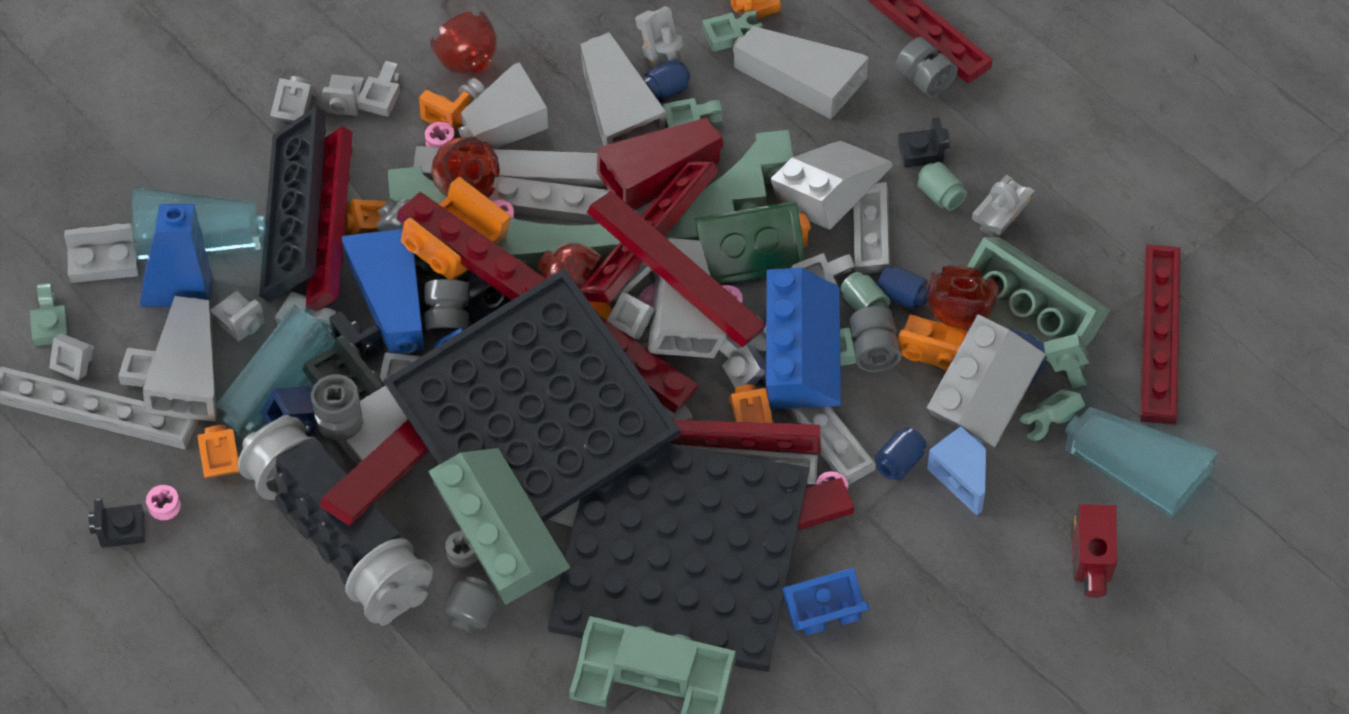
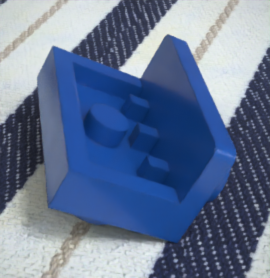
(824, 600)

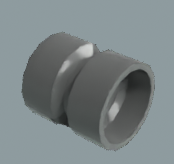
(926, 67)
(446, 303)
(875, 339)
(337, 407)

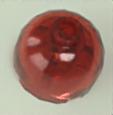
(465, 43)
(467, 159)
(572, 256)
(960, 295)

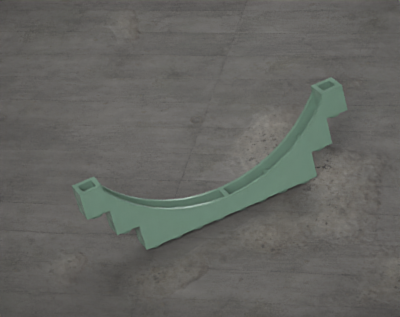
(734, 191)

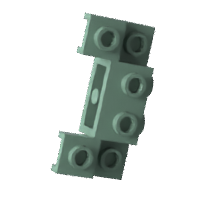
(651, 662)

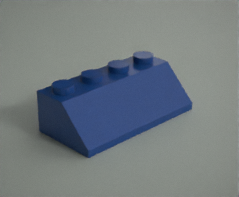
(802, 340)

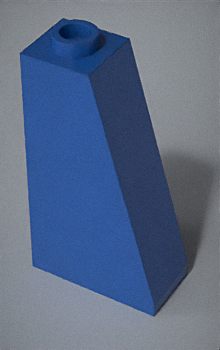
(176, 258)
(389, 286)

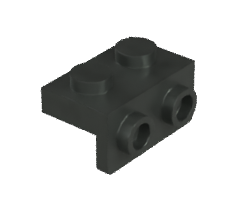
(346, 361)

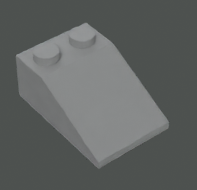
(828, 180)

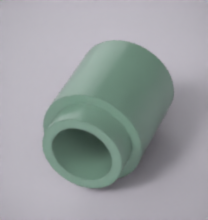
(941, 186)
(862, 292)

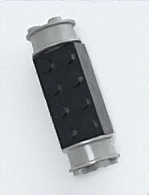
(368, 554)

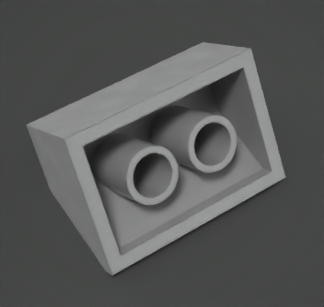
(986, 381)

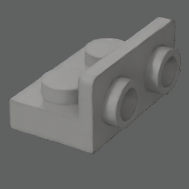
(101, 253)

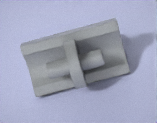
(659, 37)
(1002, 206)

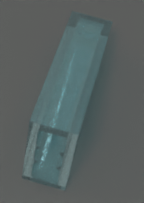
(224, 222)
(274, 365)
(1141, 459)

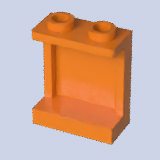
(471, 208)

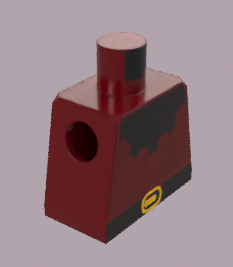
(1094, 547)

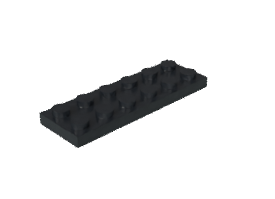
(293, 204)

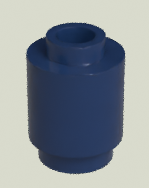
(667, 79)
(904, 287)
(900, 454)

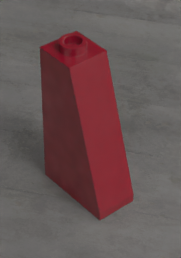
(647, 163)

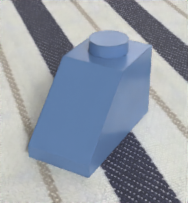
(961, 467)

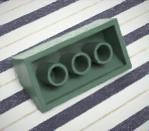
(1034, 296)
(498, 522)

